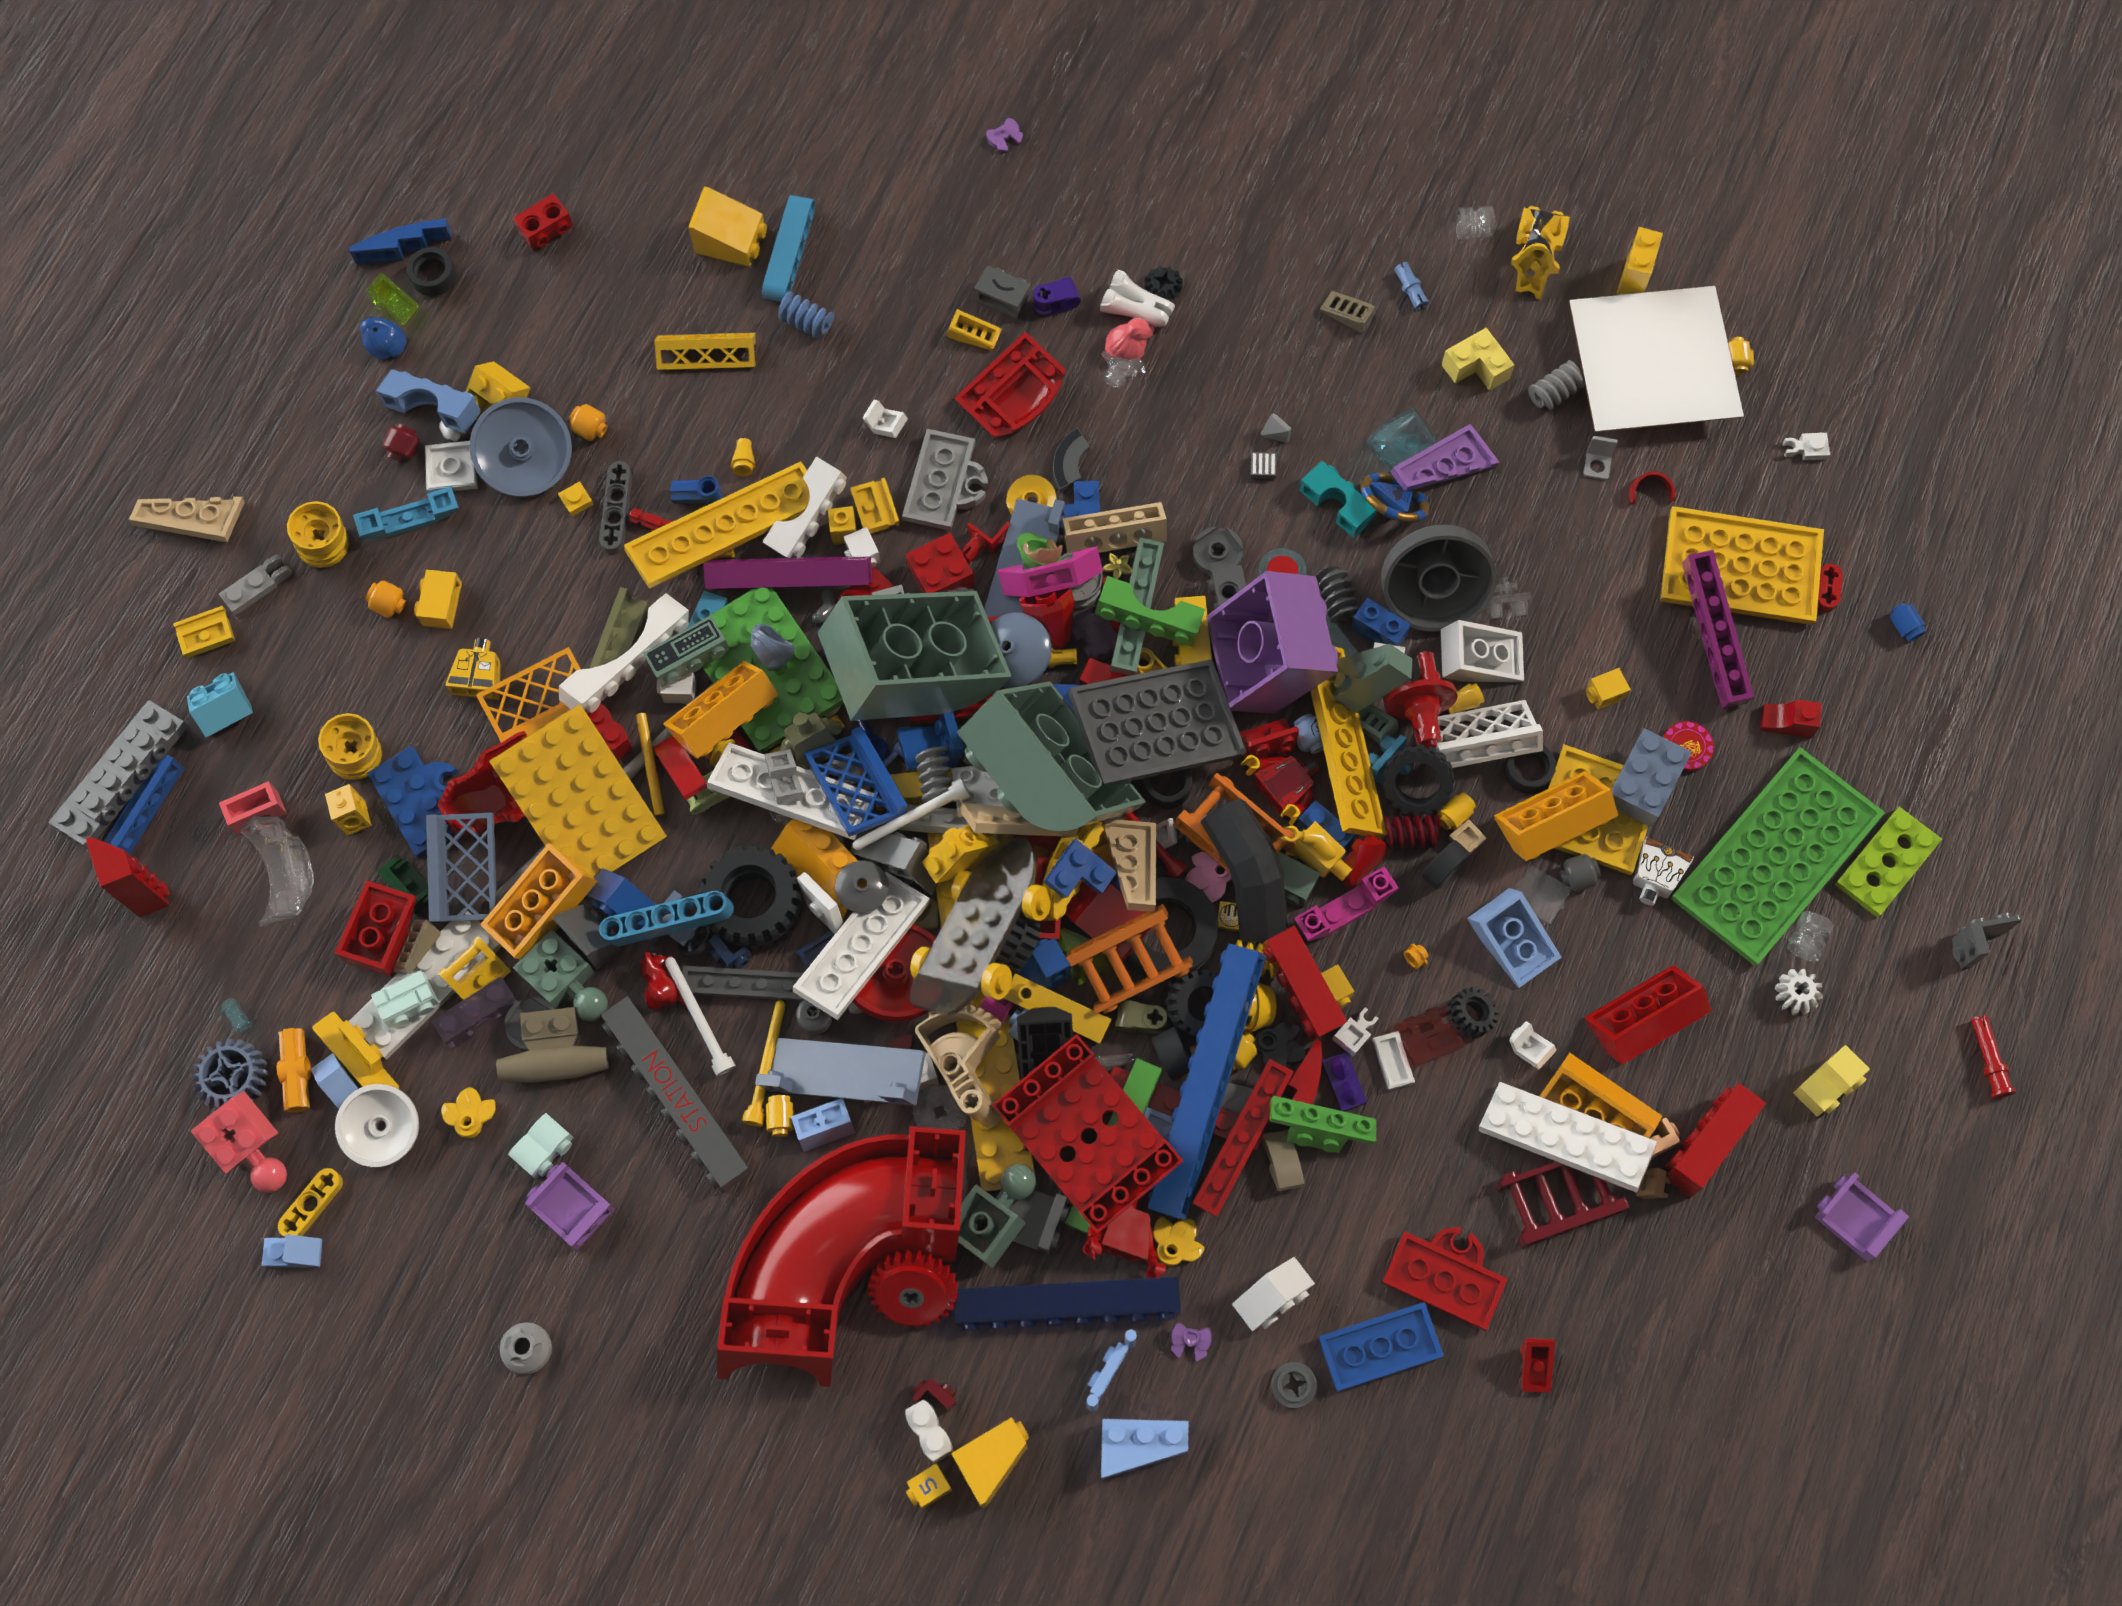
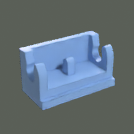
(823, 1124)

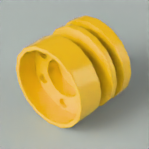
(314, 523)
(345, 734)

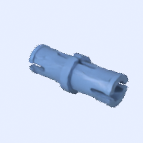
(1411, 286)

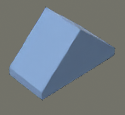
(334, 1079)

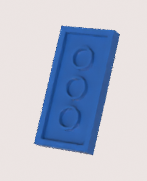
(1380, 1347)

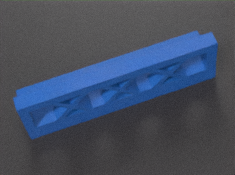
(144, 805)

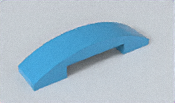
(406, 517)

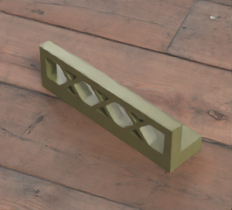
(621, 628)

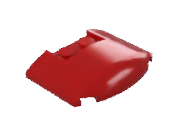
(1013, 388)

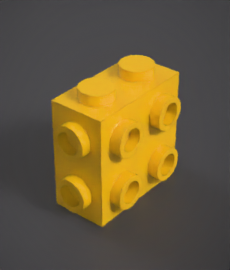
(958, 852)

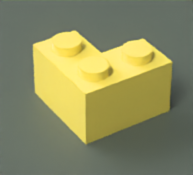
(1480, 355)
(1837, 1076)

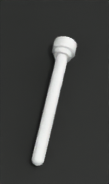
(956, 792)
(721, 1062)

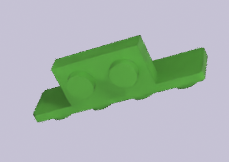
(1320, 1125)

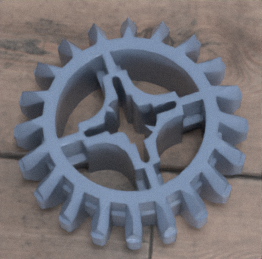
(208, 1079)

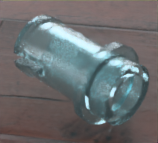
(235, 1015)

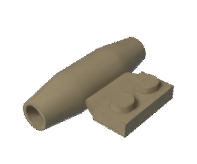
(551, 1050)

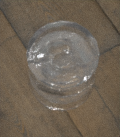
(1475, 222)
(1810, 936)

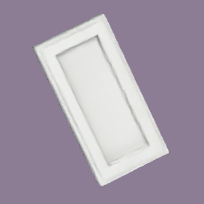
(1393, 1061)

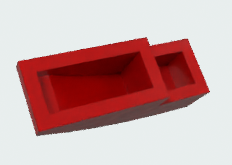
(680, 767)
(1307, 1077)

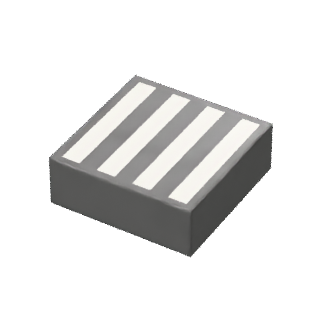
(1263, 465)

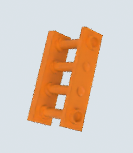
(1191, 826)
(1131, 933)

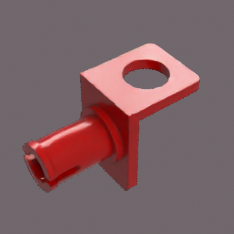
(980, 540)

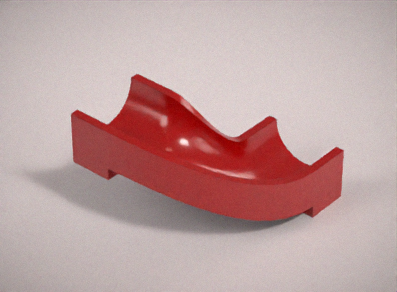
(827, 1235)

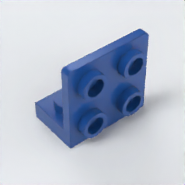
(943, 734)

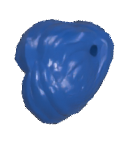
(386, 342)

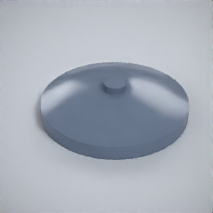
(520, 447)

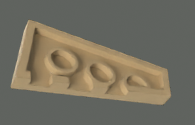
(202, 519)
(1000, 820)
(1134, 859)

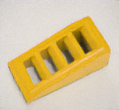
(970, 338)

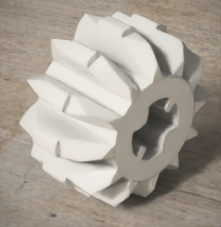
(1794, 981)

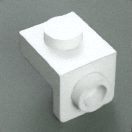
(883, 420)
(1531, 1046)

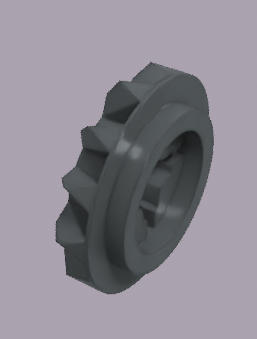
(1300, 1373)

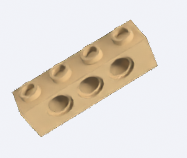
(1115, 528)

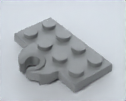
(944, 480)

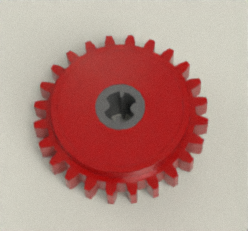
(912, 1288)

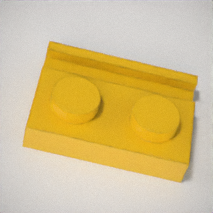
(874, 506)
(204, 632)

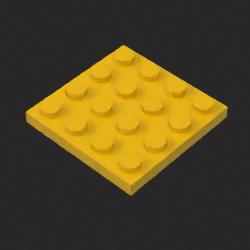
(1619, 840)

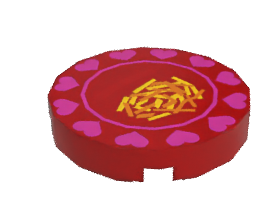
(1694, 738)

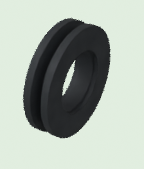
(1204, 918)

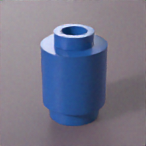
(1908, 622)

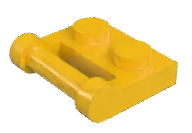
(480, 975)

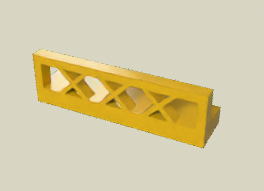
(705, 341)

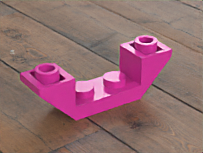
(1051, 577)
(1324, 921)

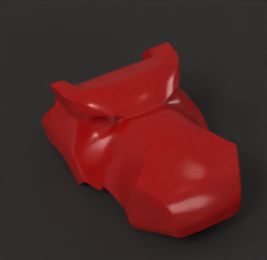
(481, 792)

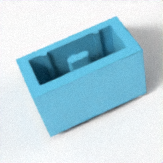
(218, 704)

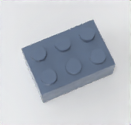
(1649, 777)

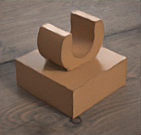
(1653, 1184)

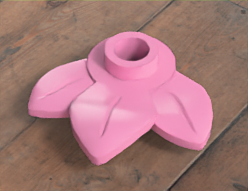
(1206, 876)

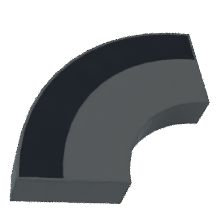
(1067, 459)

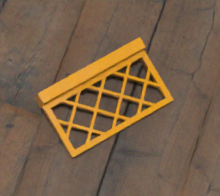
(540, 720)

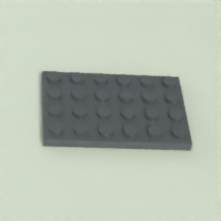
(1156, 722)

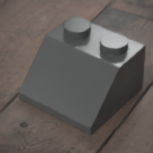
(583, 931)

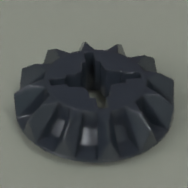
(1170, 290)

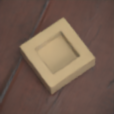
(1468, 836)

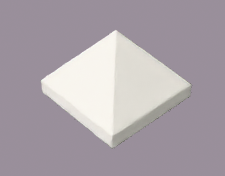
(1166, 833)

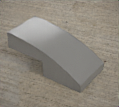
(783, 776)

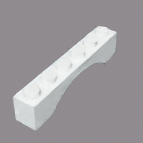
(593, 685)

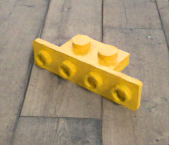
(353, 1051)

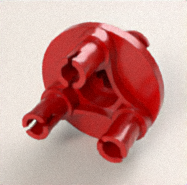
(1422, 701)

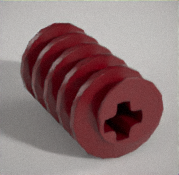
(1412, 831)

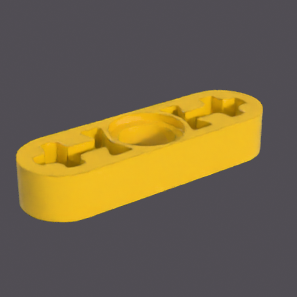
(298, 1205)

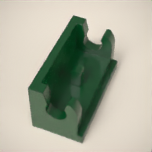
(405, 878)

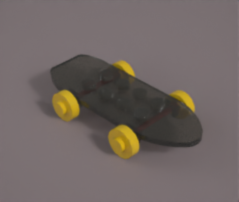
(977, 929)

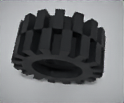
(1483, 1008)

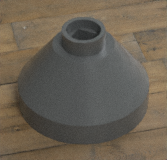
(1438, 577)

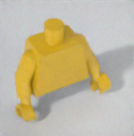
(1318, 851)

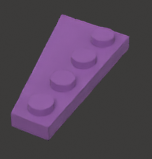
(1445, 460)

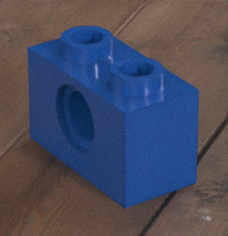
(1379, 624)

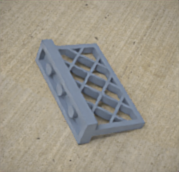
(438, 866)

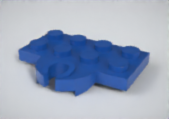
(411, 793)

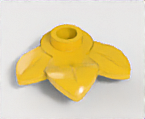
(467, 1109)
(1179, 1238)

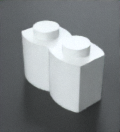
(932, 1437)

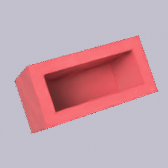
(255, 802)

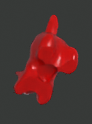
(661, 986)

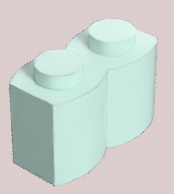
(541, 1146)

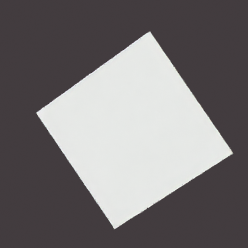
(1655, 359)

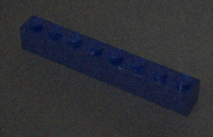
(1067, 1302)

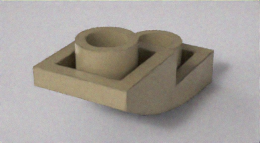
(1284, 1161)

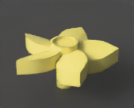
(1118, 566)

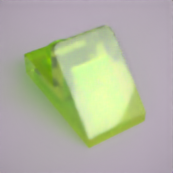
(390, 297)

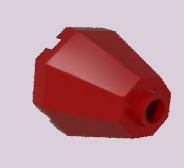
(1054, 612)

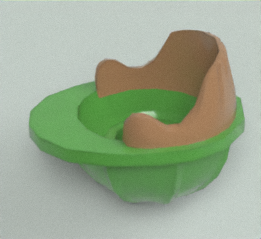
(1037, 550)

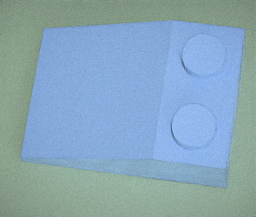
(1514, 936)

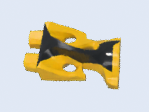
(1542, 236)

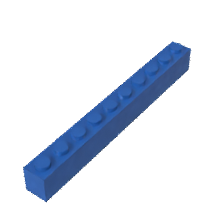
(1208, 1077)

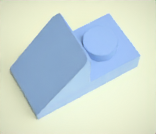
(292, 1251)

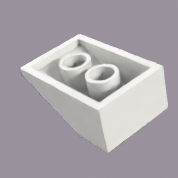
(1481, 653)

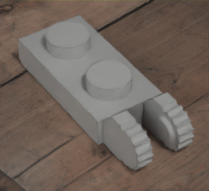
(255, 585)

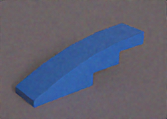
(394, 242)

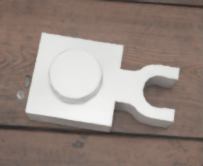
(1811, 446)
(1354, 1034)

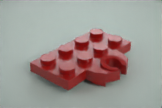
(1446, 1276)

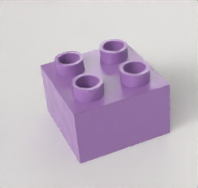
(1272, 642)

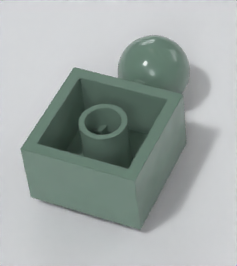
(566, 981)
(1002, 1224)

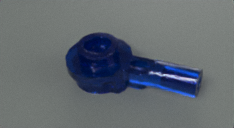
(878, 743)

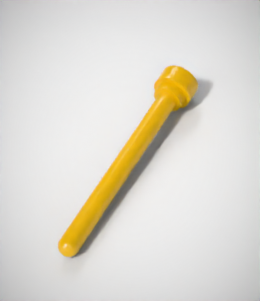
(754, 1114)

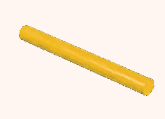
(650, 764)

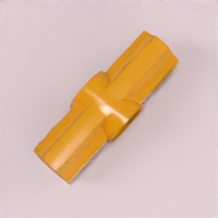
(294, 1070)

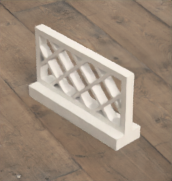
(1489, 745)

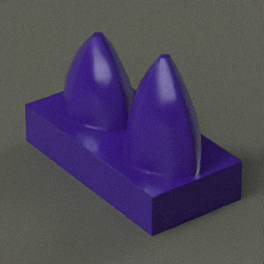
(1344, 1082)

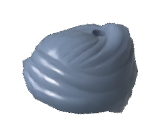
(770, 647)

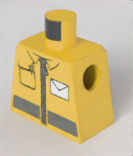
(474, 671)

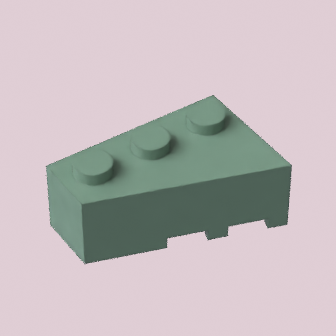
(1370, 675)

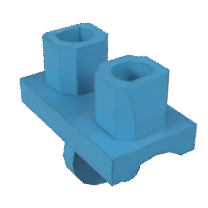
(1389, 746)

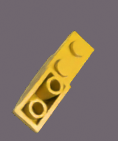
(1089, 837)

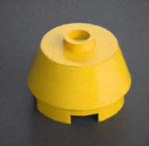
(1262, 1009)

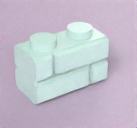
(405, 999)

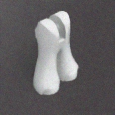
(1133, 301)

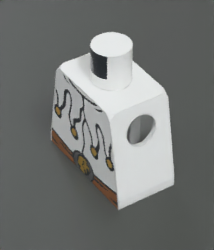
(1659, 870)

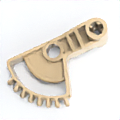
(968, 1054)

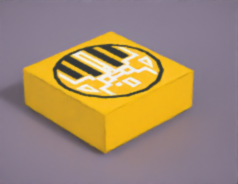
(1228, 917)

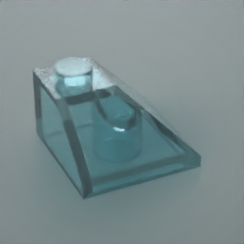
(1401, 438)

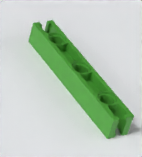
(1139, 1089)

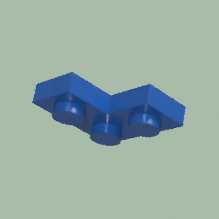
(1085, 499)
(1079, 864)

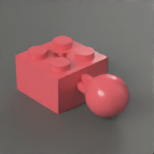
(232, 1149)

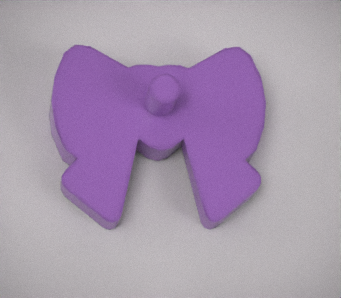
(998, 136)
(1191, 1337)

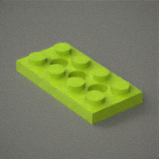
(1870, 862)

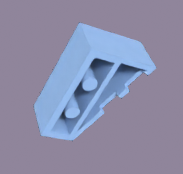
(1140, 1443)

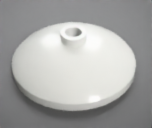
(358, 1125)

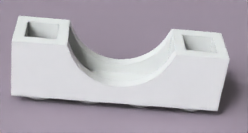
(791, 536)

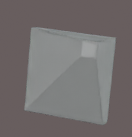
(1276, 429)
(1235, 1097)

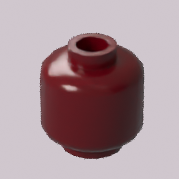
(400, 442)

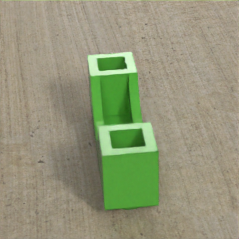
(1121, 605)

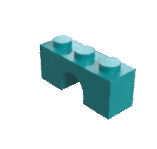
(1325, 483)

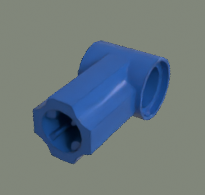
(695, 491)

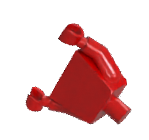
(1127, 1238)

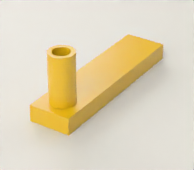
(1031, 995)

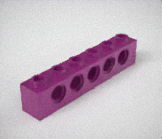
(1717, 629)

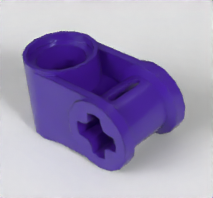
(1057, 295)

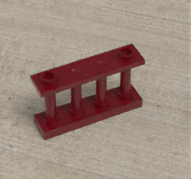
(1558, 1223)

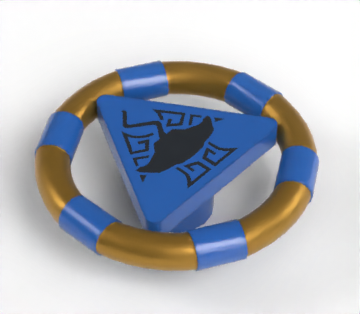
(1395, 499)

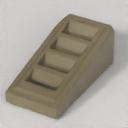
(1354, 322)
(416, 945)

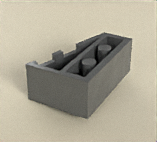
(898, 857)

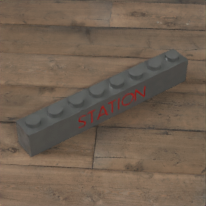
(676, 1095)

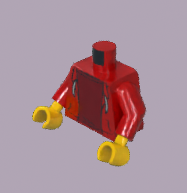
(1284, 783)

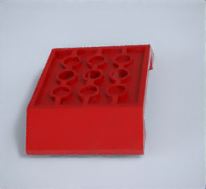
(1064, 1100)

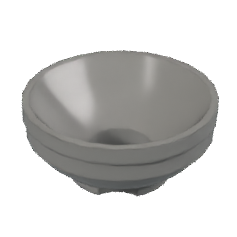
(537, 1355)

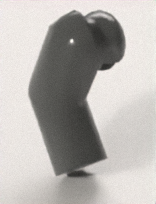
(823, 612)

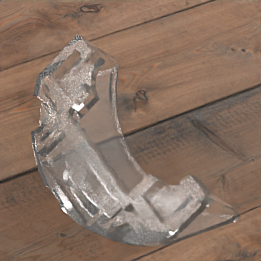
(286, 865)

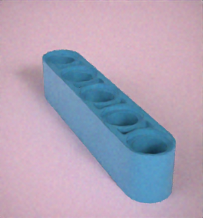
(788, 248)
(654, 914)

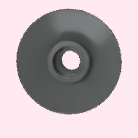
(861, 899)

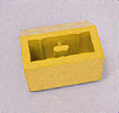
(493, 384)

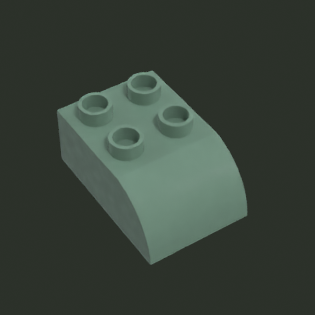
(912, 653)
(1040, 760)

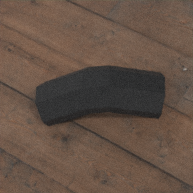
(1253, 869)
(1040, 1035)

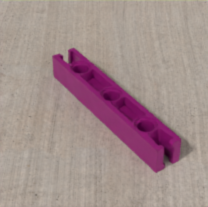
(787, 572)

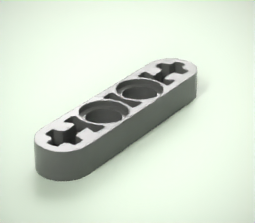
(615, 507)

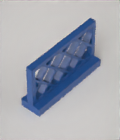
(877, 778)

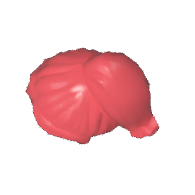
(1129, 339)

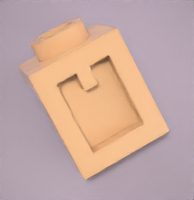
(1670, 1137)

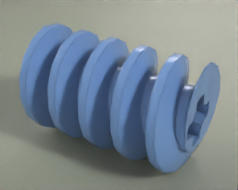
(805, 317)

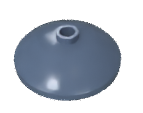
(1029, 647)

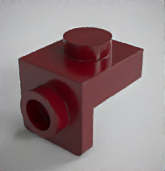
(942, 1393)

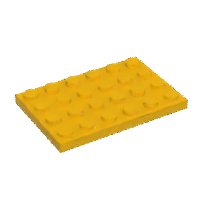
(1762, 563)
(578, 794)

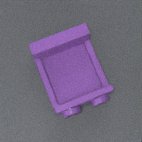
(569, 1205)
(1859, 1217)

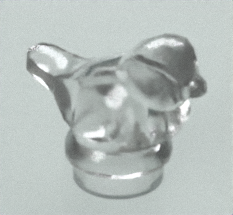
(1121, 370)

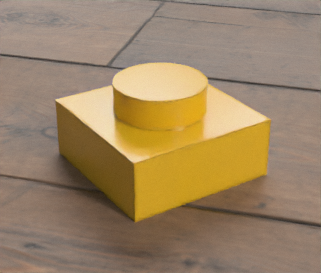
(575, 499)

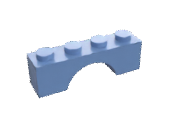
(403, 392)

